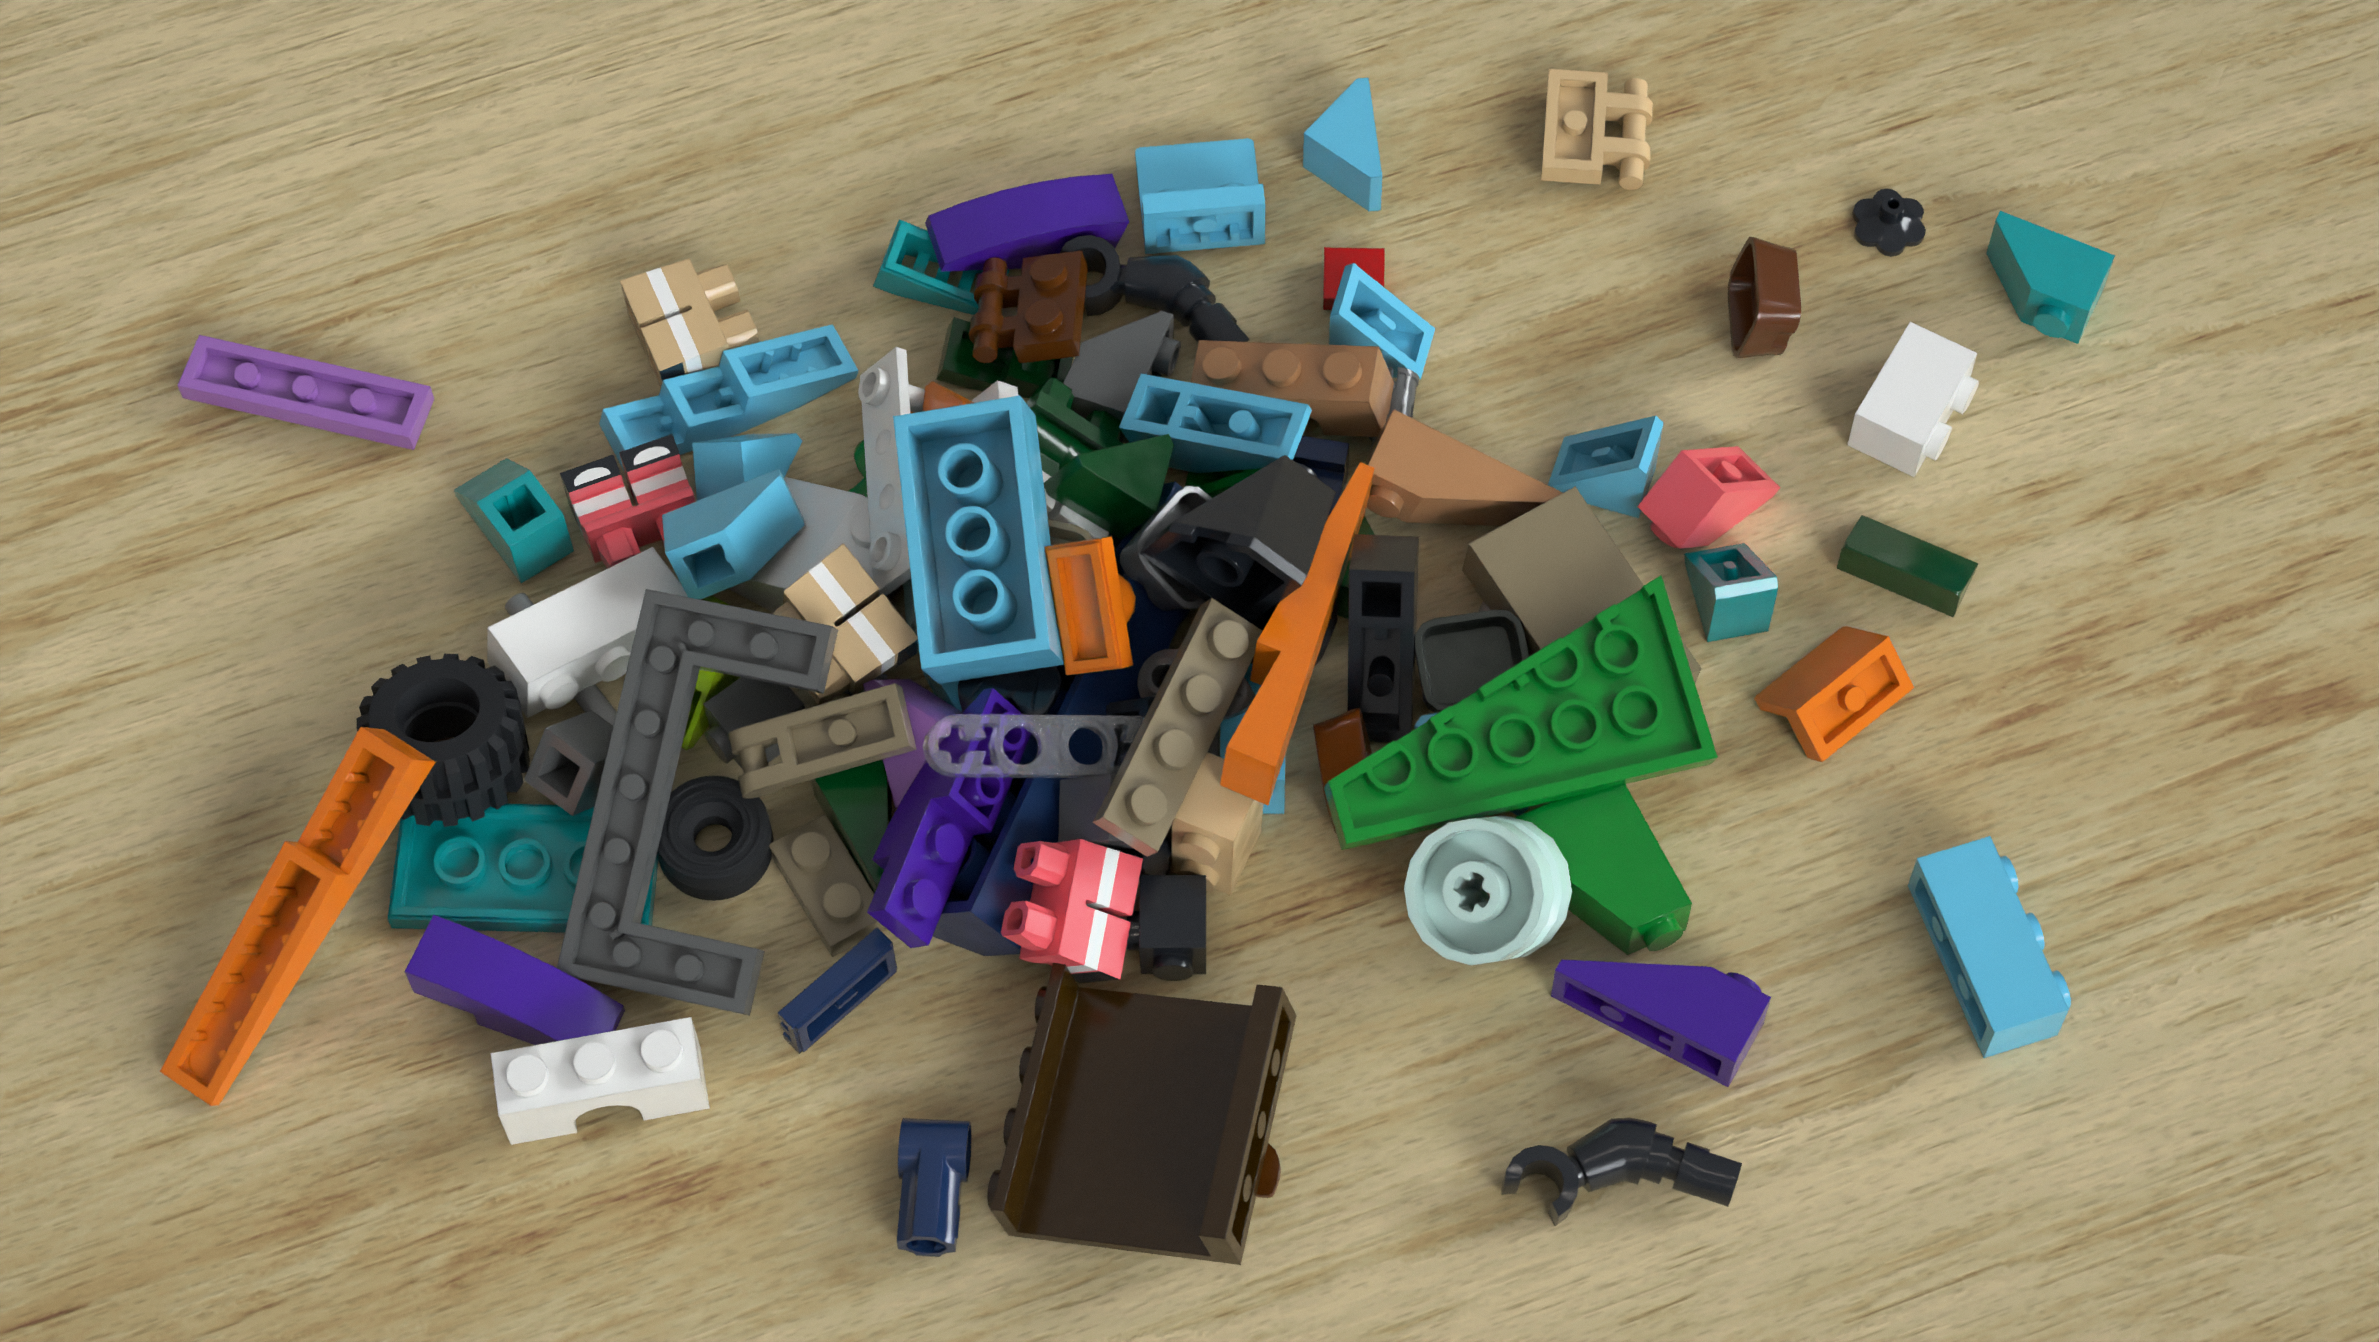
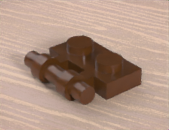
(1047, 303)

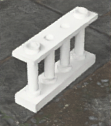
(887, 394)

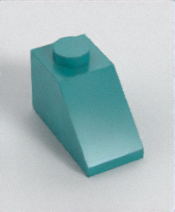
(2048, 275)

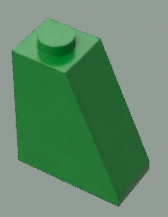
(1616, 869)

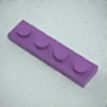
(306, 392)

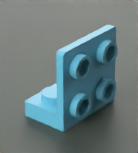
(1200, 196)

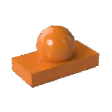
(1090, 605)

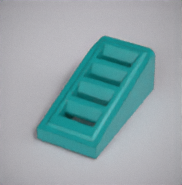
(913, 283)

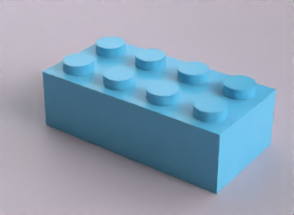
(977, 539)

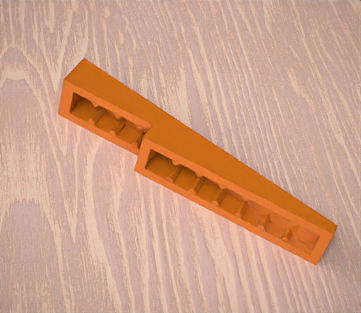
(1290, 649)
(295, 911)

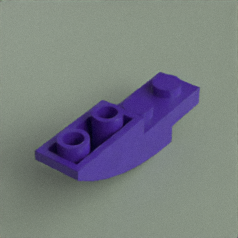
(935, 827)

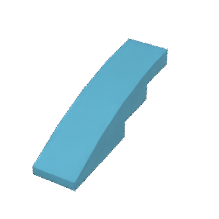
(741, 393)

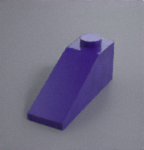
(1675, 1009)

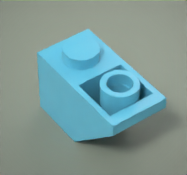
(730, 534)

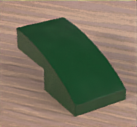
(962, 369)

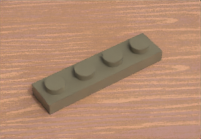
(1178, 728)

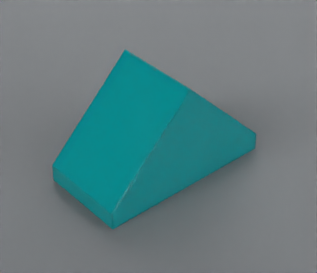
(1731, 591)

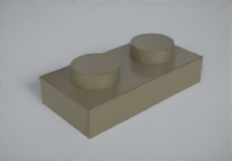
(826, 884)

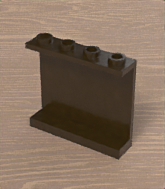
(1142, 1120)

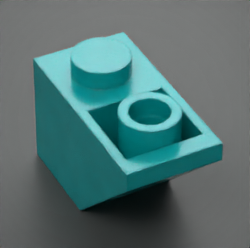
(517, 518)

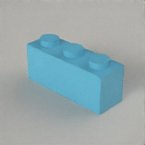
(1989, 946)

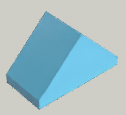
(1345, 149)
(1373, 316)
(740, 458)
(1610, 464)

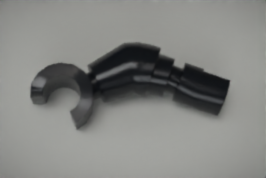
(1156, 283)
(1624, 1152)

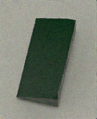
(1906, 565)

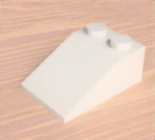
(829, 520)

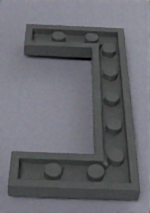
(668, 650)

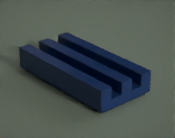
(838, 991)

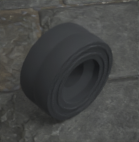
(720, 872)

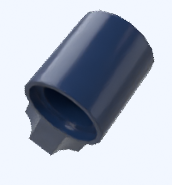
(932, 1166)

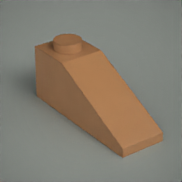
(1443, 481)

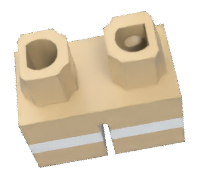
(677, 319)
(869, 627)

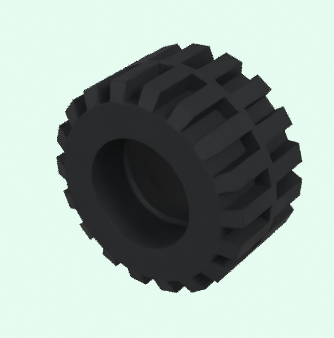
(460, 702)

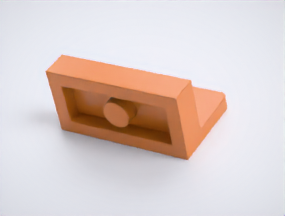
(1837, 690)

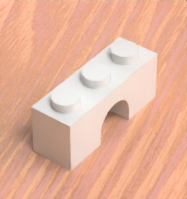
(640, 1067)

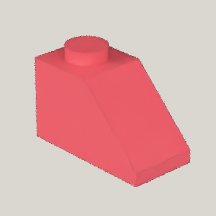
(1705, 495)

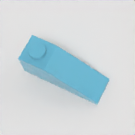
(1214, 425)

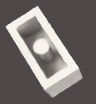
(1913, 399)

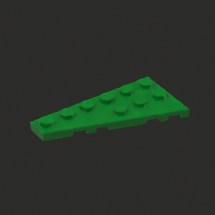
(1563, 723)

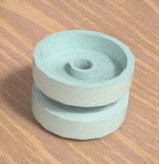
(1482, 856)

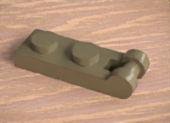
(823, 740)

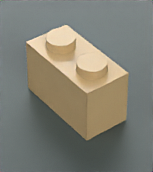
(1214, 829)

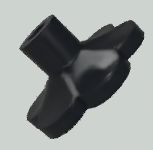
(1889, 222)

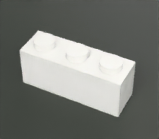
(577, 633)

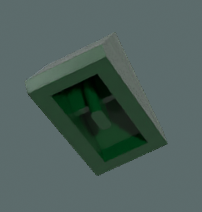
(1114, 484)

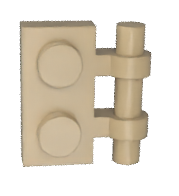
(1576, 129)

